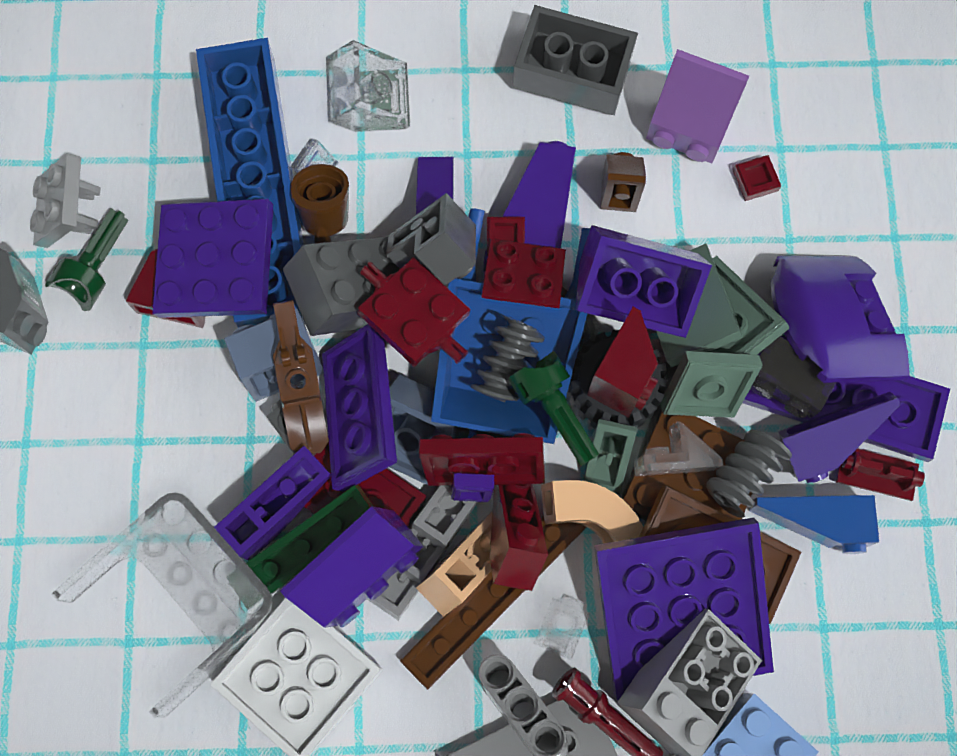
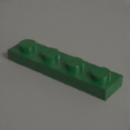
(300, 546)

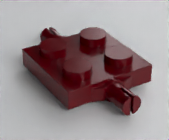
(414, 312)

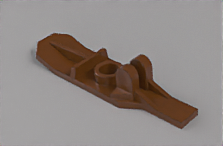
(300, 403)

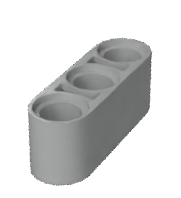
(515, 691)

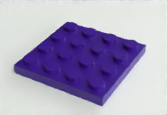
(667, 579)

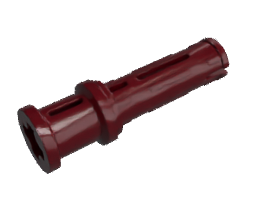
(594, 708)

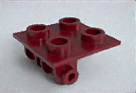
(524, 273)

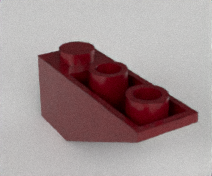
(516, 537)

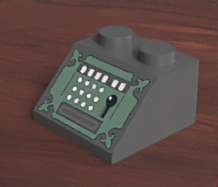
(21, 308)

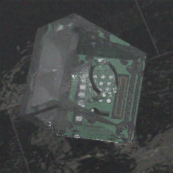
(366, 89)

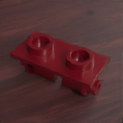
(881, 474)

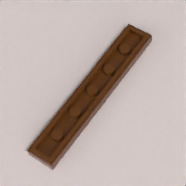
(470, 619)

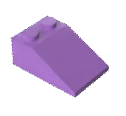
(696, 106)

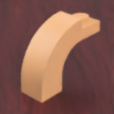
(592, 507)

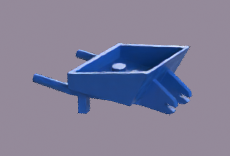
(464, 407)

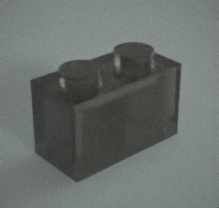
(791, 380)

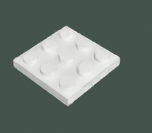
(296, 679)

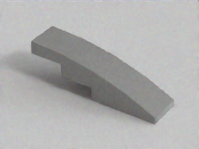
(436, 530)

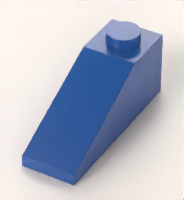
(828, 520)

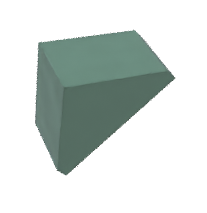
(614, 447)

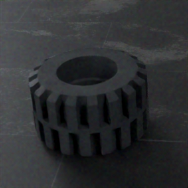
(584, 369)

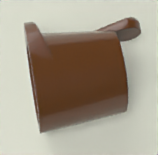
(321, 200)

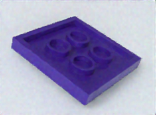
(213, 258)

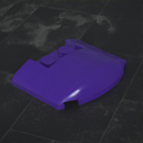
(838, 318)

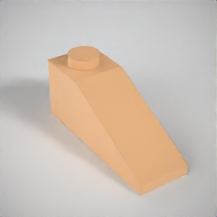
(460, 570)

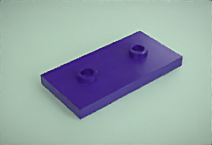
(358, 408)

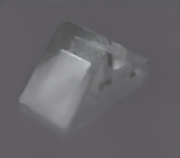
(686, 455)

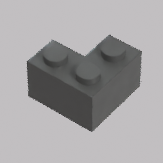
(438, 239)

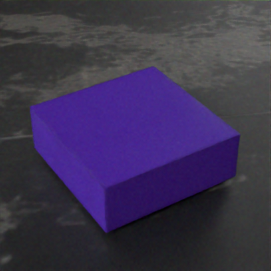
(472, 487)

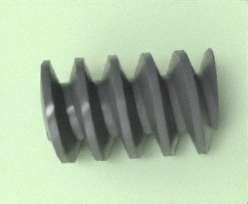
(508, 359)
(745, 469)

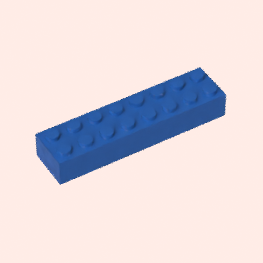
(251, 148)

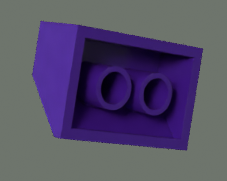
(640, 273)
(354, 568)

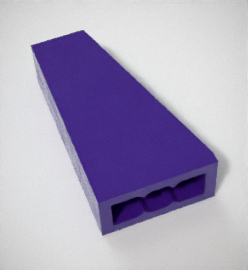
(543, 195)

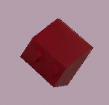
(627, 369)

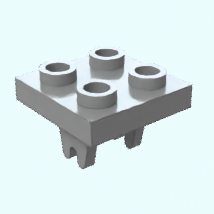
(57, 202)

